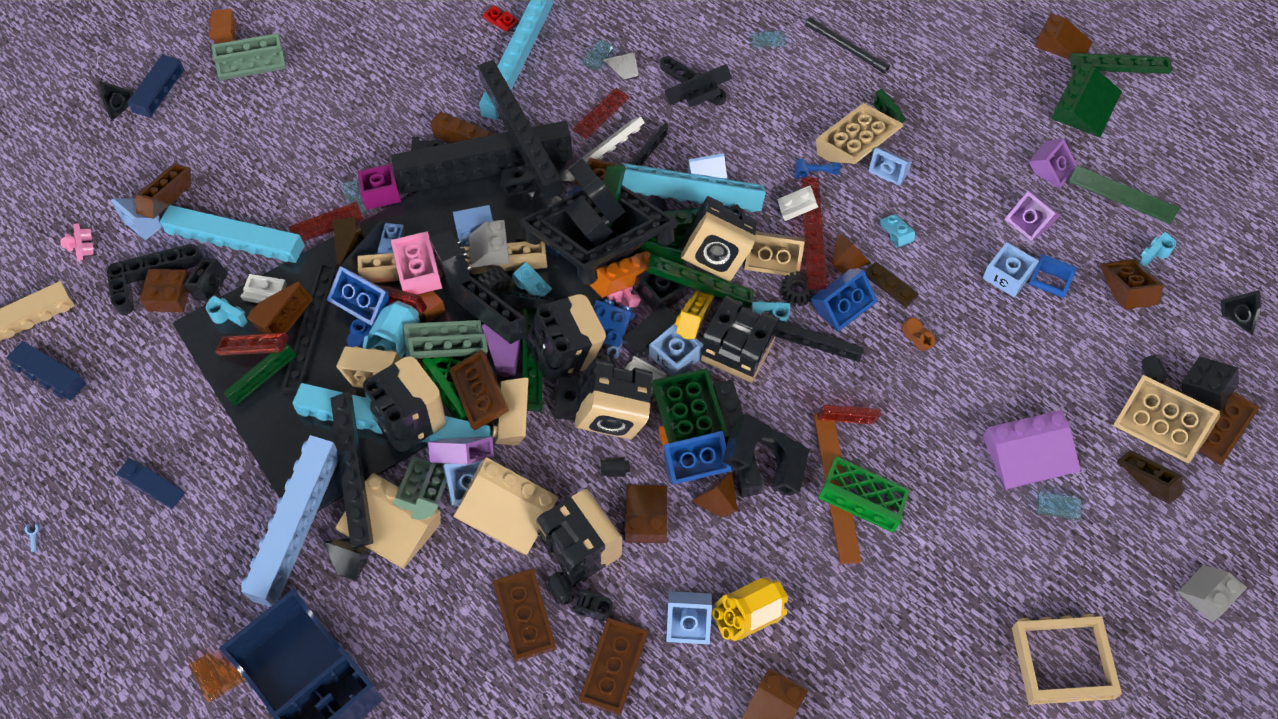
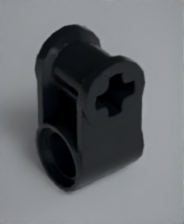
(590, 603)

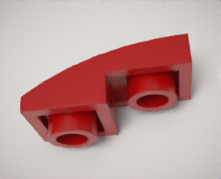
(500, 19)

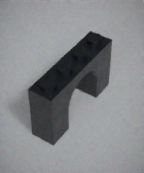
(789, 454)

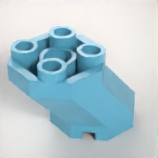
(388, 328)

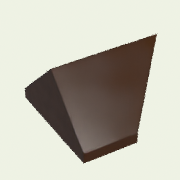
(847, 255)
(719, 497)

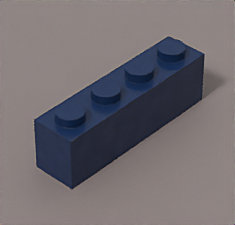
(156, 86)
(46, 371)

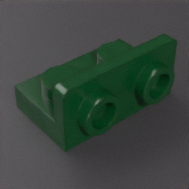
(885, 105)

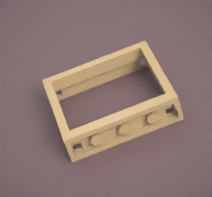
(1038, 696)

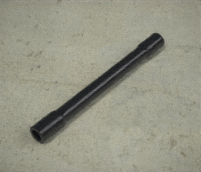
(819, 28)

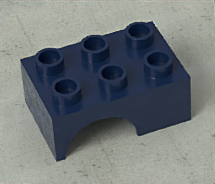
(299, 665)

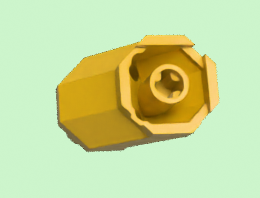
(750, 608)

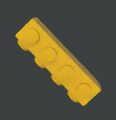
(694, 315)

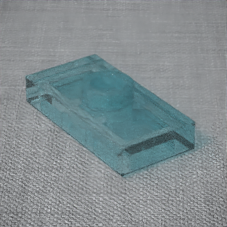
(768, 39)
(599, 51)
(352, 194)
(1059, 506)

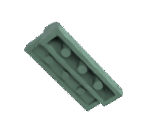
(249, 56)
(444, 339)
(421, 488)

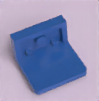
(613, 320)

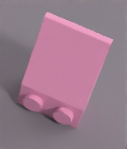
(416, 263)

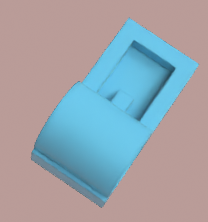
(898, 230)
(1161, 247)
(530, 280)
(774, 309)
(221, 310)

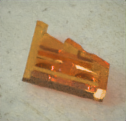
(214, 676)

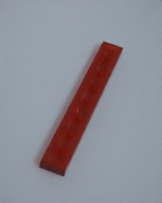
(814, 239)

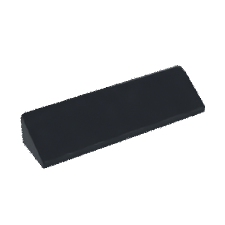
(650, 145)
(368, 246)

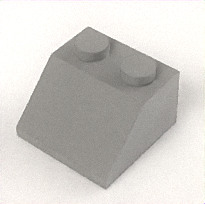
(489, 244)
(1212, 591)

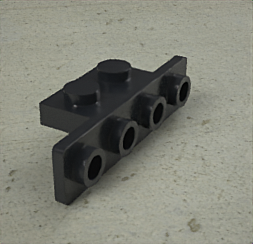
(700, 87)

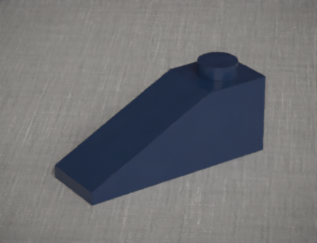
(149, 483)

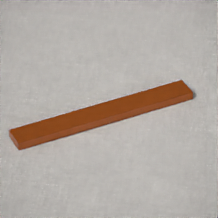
(842, 521)

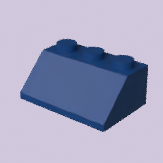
(358, 296)
(845, 299)
(695, 458)

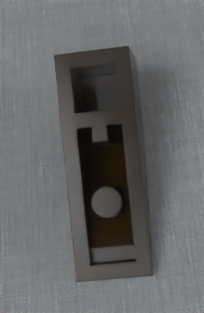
(346, 237)
(1153, 477)

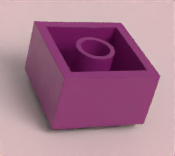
(378, 186)

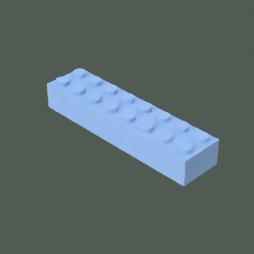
(291, 522)

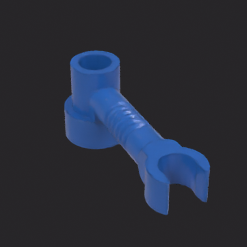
(802, 168)

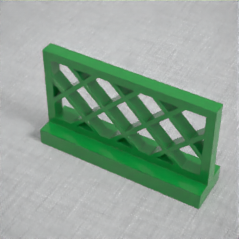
(445, 388)
(860, 505)

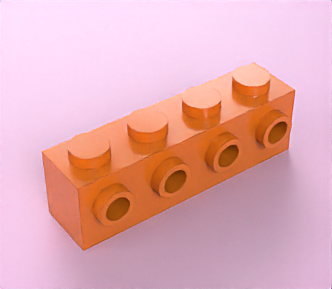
(620, 274)

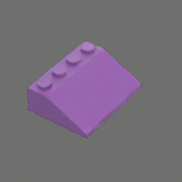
(1032, 449)

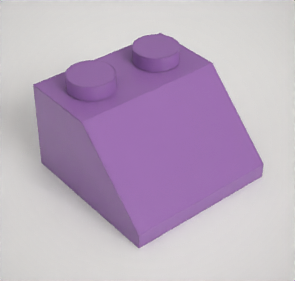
(1053, 162)
(1032, 216)

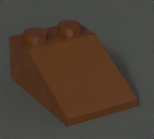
(1062, 37)
(1132, 284)
(280, 310)
(646, 514)
(775, 698)

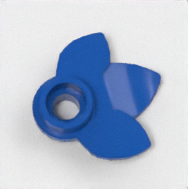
(356, 337)

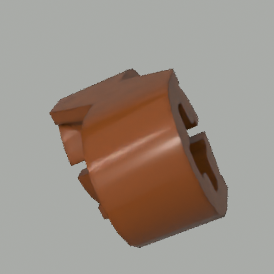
(918, 334)

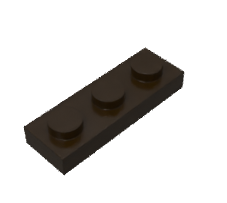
(891, 284)

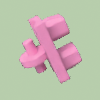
(70, 242)
(625, 297)

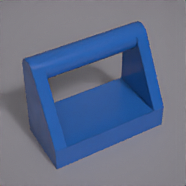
(1057, 269)

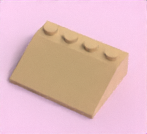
(856, 135)
(1167, 419)
(504, 505)
(393, 530)

